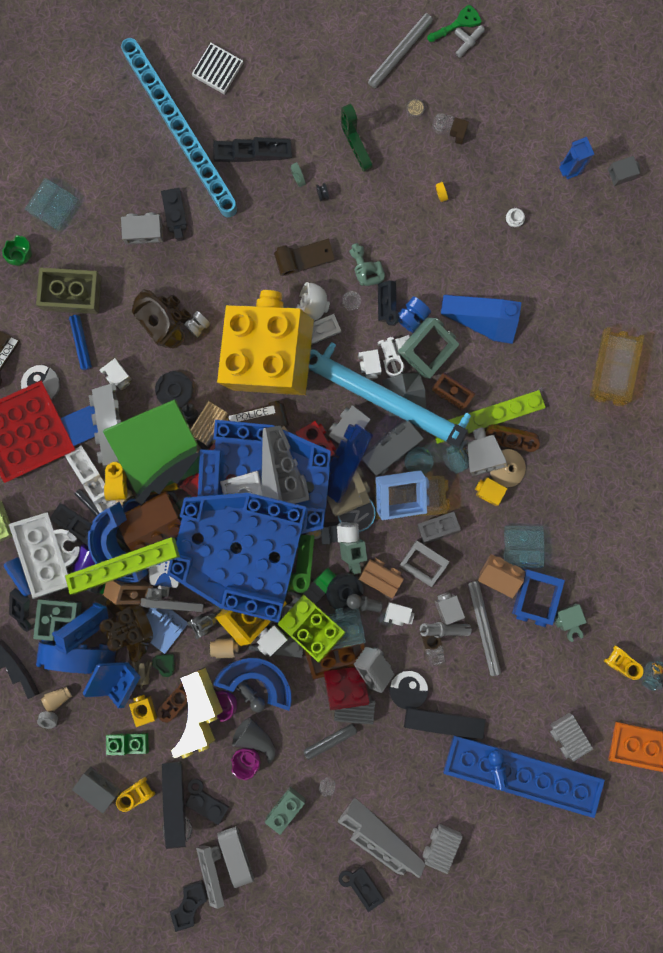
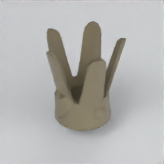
(143, 671)

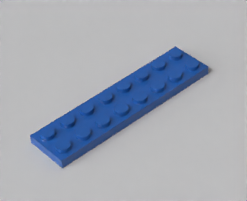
(526, 776)

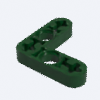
(349, 127)

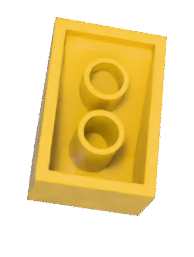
(242, 626)

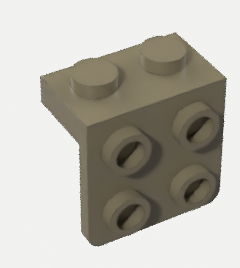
(354, 497)

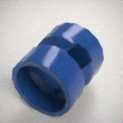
(413, 314)

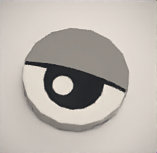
(47, 375)

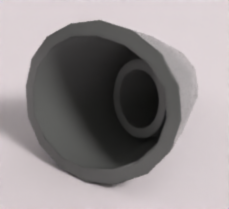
(252, 736)

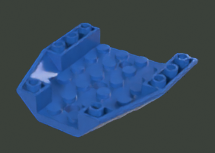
(241, 454)
(245, 579)

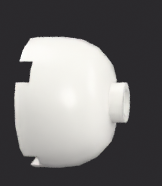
(313, 300)

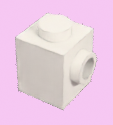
(271, 640)

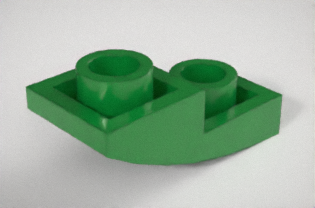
(127, 744)

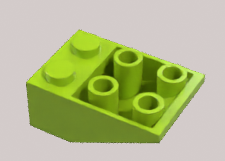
(311, 628)

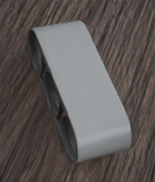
(235, 858)

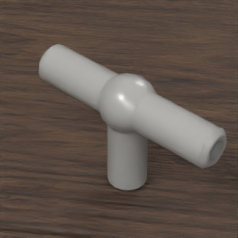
(469, 41)

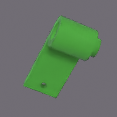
(300, 580)

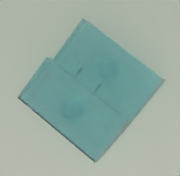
(51, 204)
(524, 546)

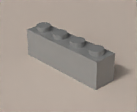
(105, 416)

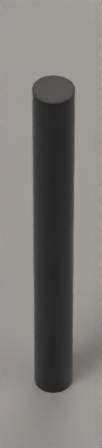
(87, 501)

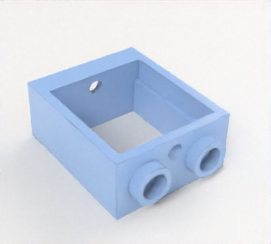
(405, 509)

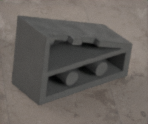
(391, 447)

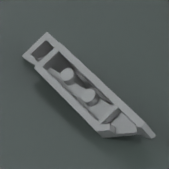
(380, 840)

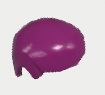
(228, 704)
(245, 763)

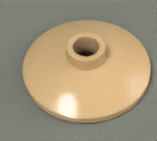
(504, 476)

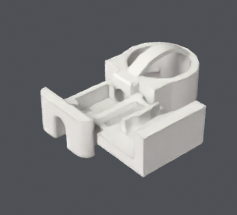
(391, 349)

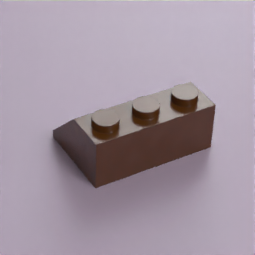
(151, 522)
(335, 660)

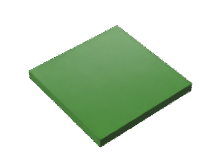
(151, 441)

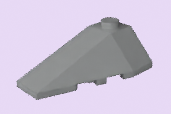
(279, 469)

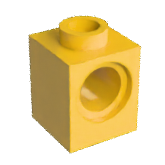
(490, 491)
(141, 719)

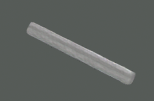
(400, 50)
(484, 628)

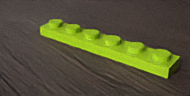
(501, 412)
(122, 566)

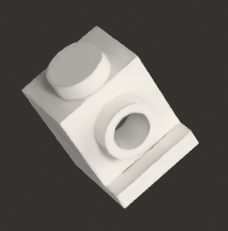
(370, 364)
(116, 374)
(399, 614)

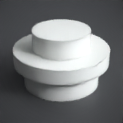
(515, 217)

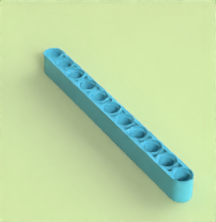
(176, 119)

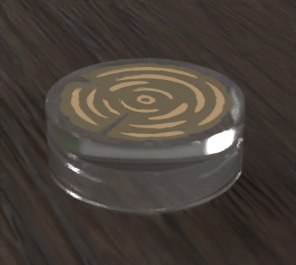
(415, 108)

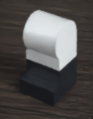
(339, 532)

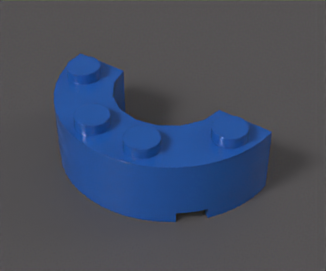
(103, 539)
(79, 660)
(262, 670)

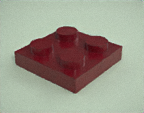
(345, 689)

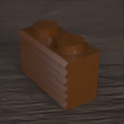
(453, 391)

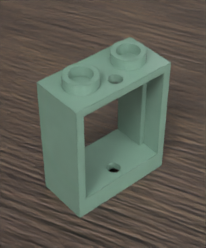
(407, 353)

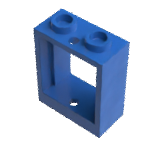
(558, 583)

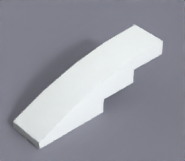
(89, 478)

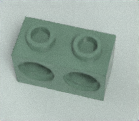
(285, 810)

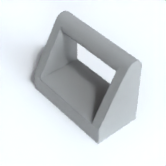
(429, 554)

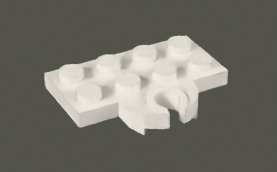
(43, 553)

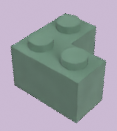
(51, 614)

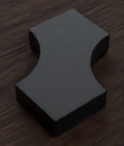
(184, 914)

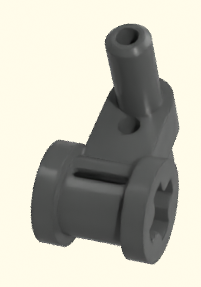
(201, 624)

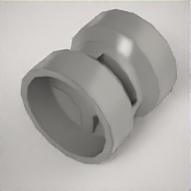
(193, 327)

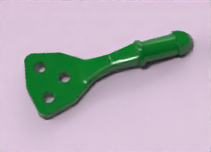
(460, 21)

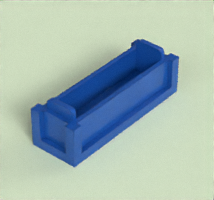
(577, 158)
(208, 472)
(80, 628)

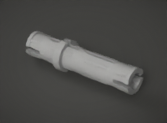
(439, 629)

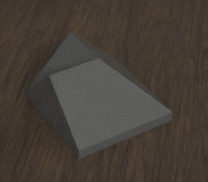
(408, 386)

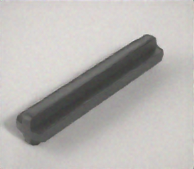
(330, 741)

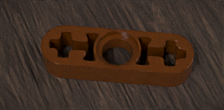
(527, 436)
(166, 705)

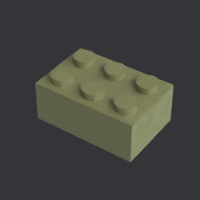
(68, 290)

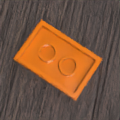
(637, 747)

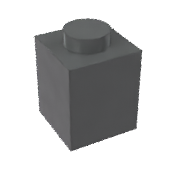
(624, 170)

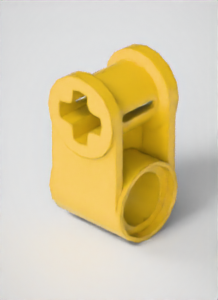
(115, 482)
(622, 661)
(138, 793)

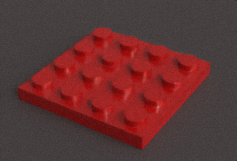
(30, 432)

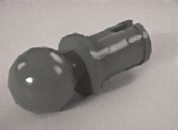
(364, 603)
(257, 704)

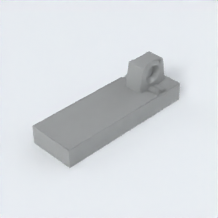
(154, 600)
(207, 857)

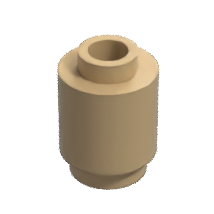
(224, 648)

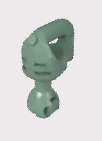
(366, 268)

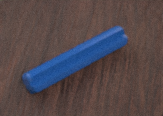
(80, 342)

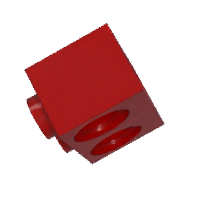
(320, 440)

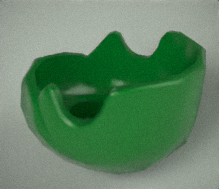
(17, 251)

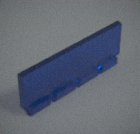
(350, 457)

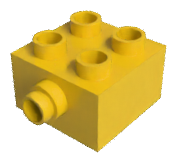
(266, 347)

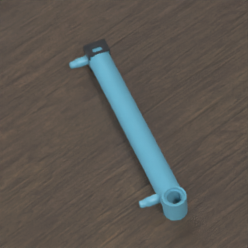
(388, 400)

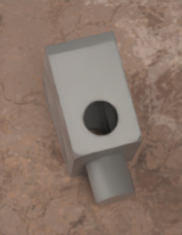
(484, 454)

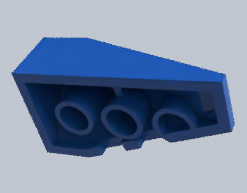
(486, 316)

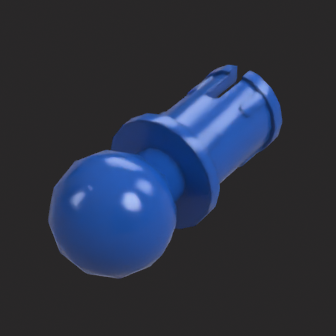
(496, 759)

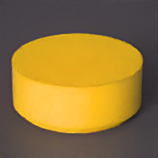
(441, 191)

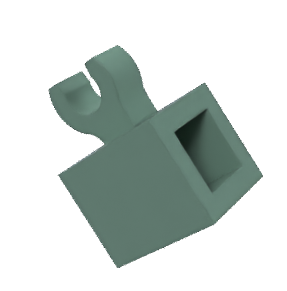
(353, 554)
(570, 618)

